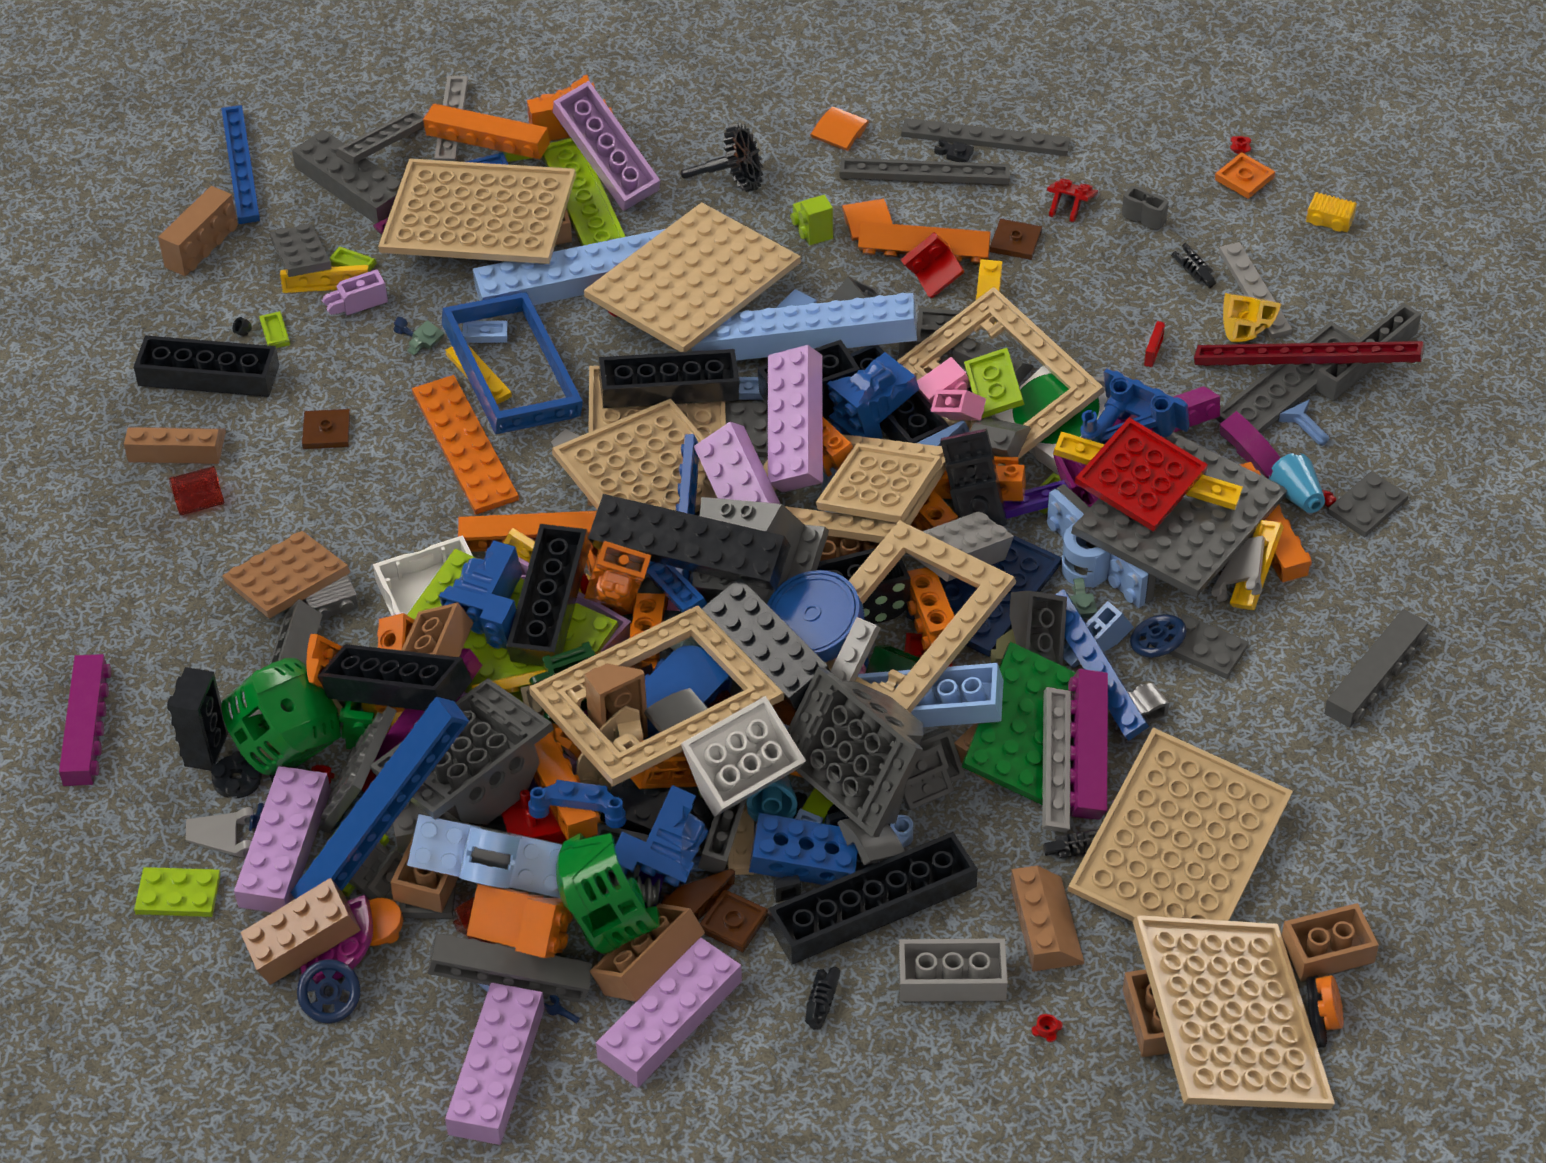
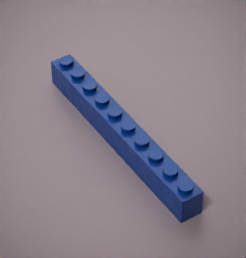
(386, 796)

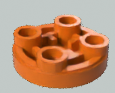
(386, 921)
(1330, 1006)

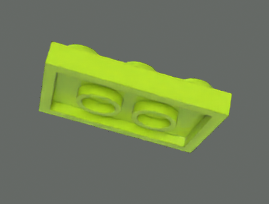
(995, 379)
(177, 892)

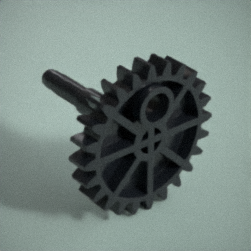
(741, 158)

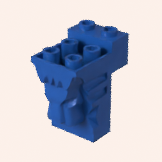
(870, 396)
(486, 592)
(670, 843)

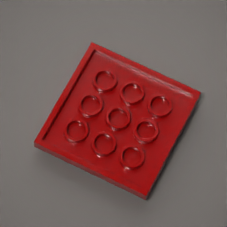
(1141, 474)

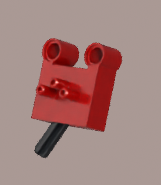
(519, 821)

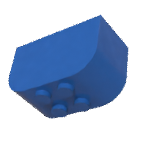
(685, 669)

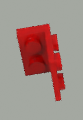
(933, 264)

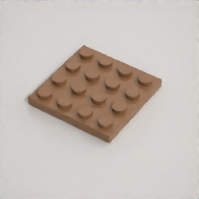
(285, 574)

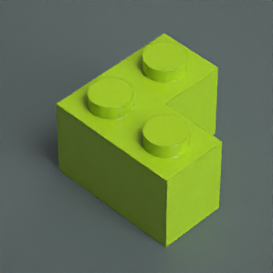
(813, 219)

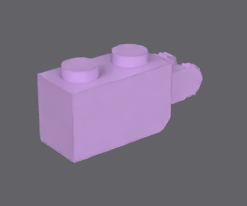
(357, 294)

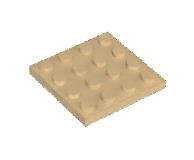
(879, 483)

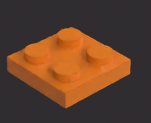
(1244, 175)

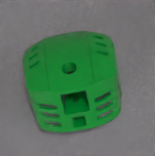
(289, 731)
(582, 885)

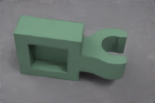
(425, 336)
(1084, 602)

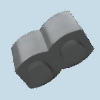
(1145, 207)

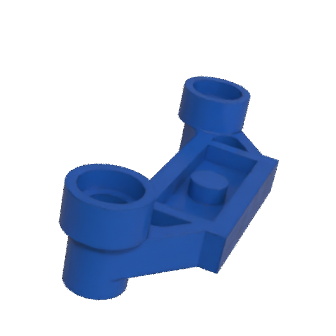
(580, 797)

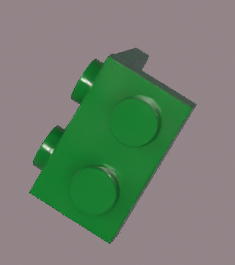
(354, 722)

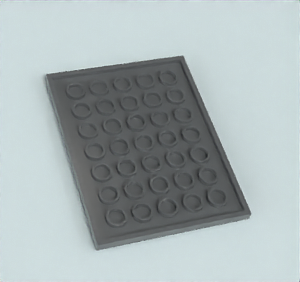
(1196, 534)

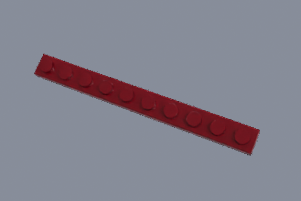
(1309, 353)

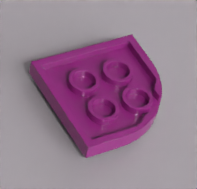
(353, 948)

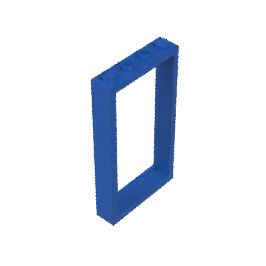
(519, 417)

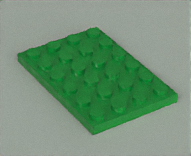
(1013, 748)

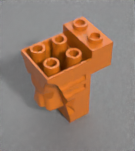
(541, 111)
(617, 576)
(520, 920)

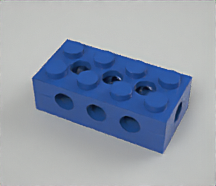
(800, 848)

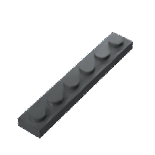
(380, 137)

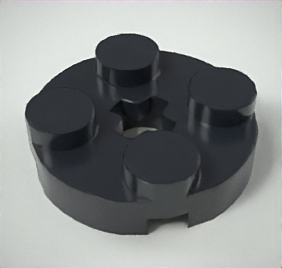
(223, 772)

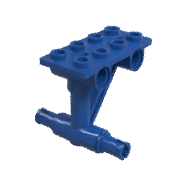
(1129, 397)

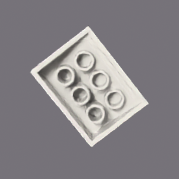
(741, 755)

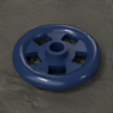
(1158, 635)
(341, 1009)

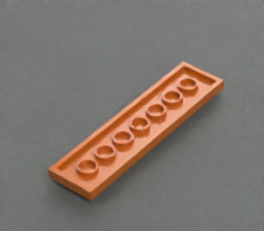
(465, 444)

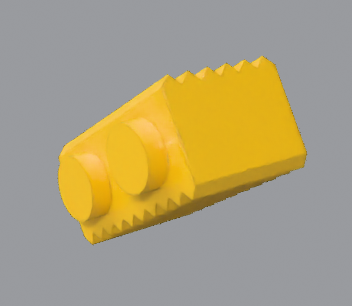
(1331, 212)

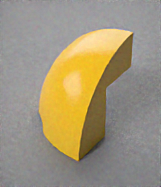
(1247, 316)

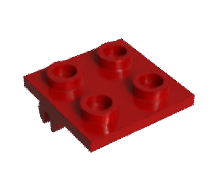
(1065, 186)

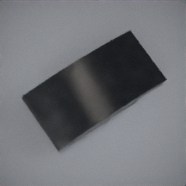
(973, 475)

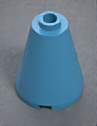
(1300, 481)
(775, 800)

